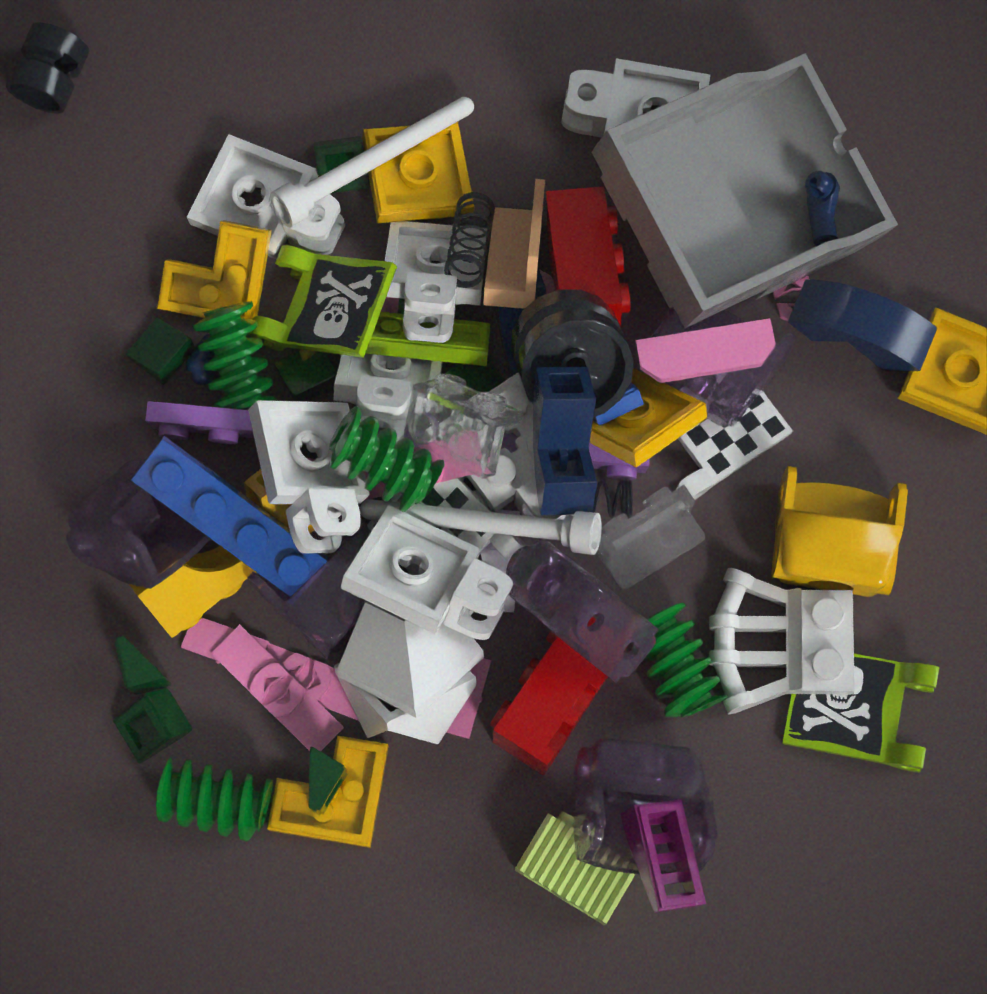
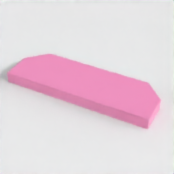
(706, 351)

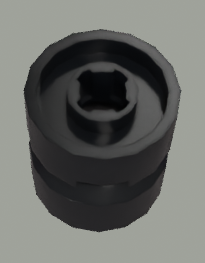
(49, 64)

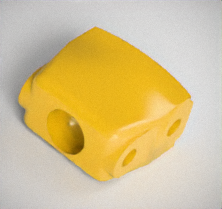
(837, 536)

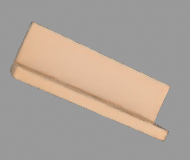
(514, 254)

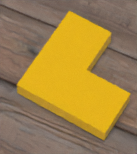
(233, 279)
(352, 810)

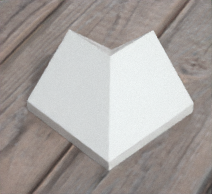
(404, 660)
(430, 726)

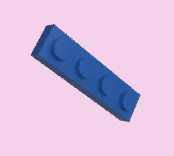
(226, 516)

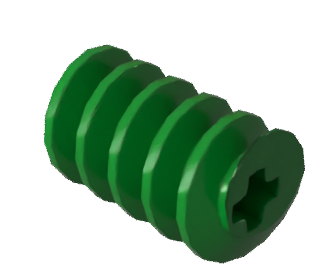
(233, 356)
(384, 459)
(679, 667)
(212, 800)

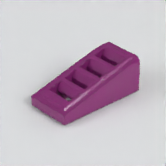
(676, 835)

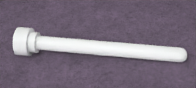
(295, 201)
(578, 532)

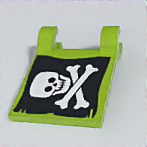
(332, 304)
(862, 722)

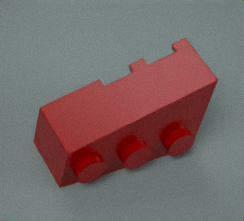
(583, 248)
(548, 705)

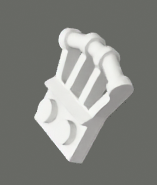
(817, 641)

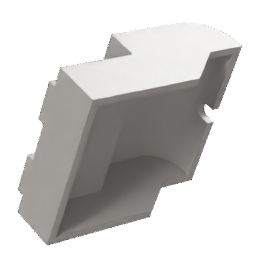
(723, 191)

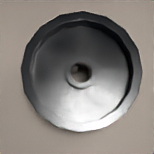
(573, 331)

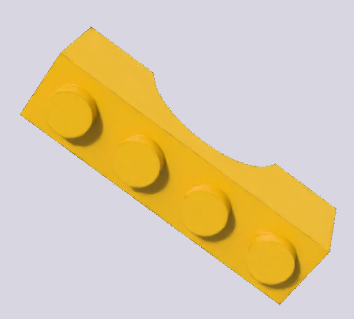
(206, 577)

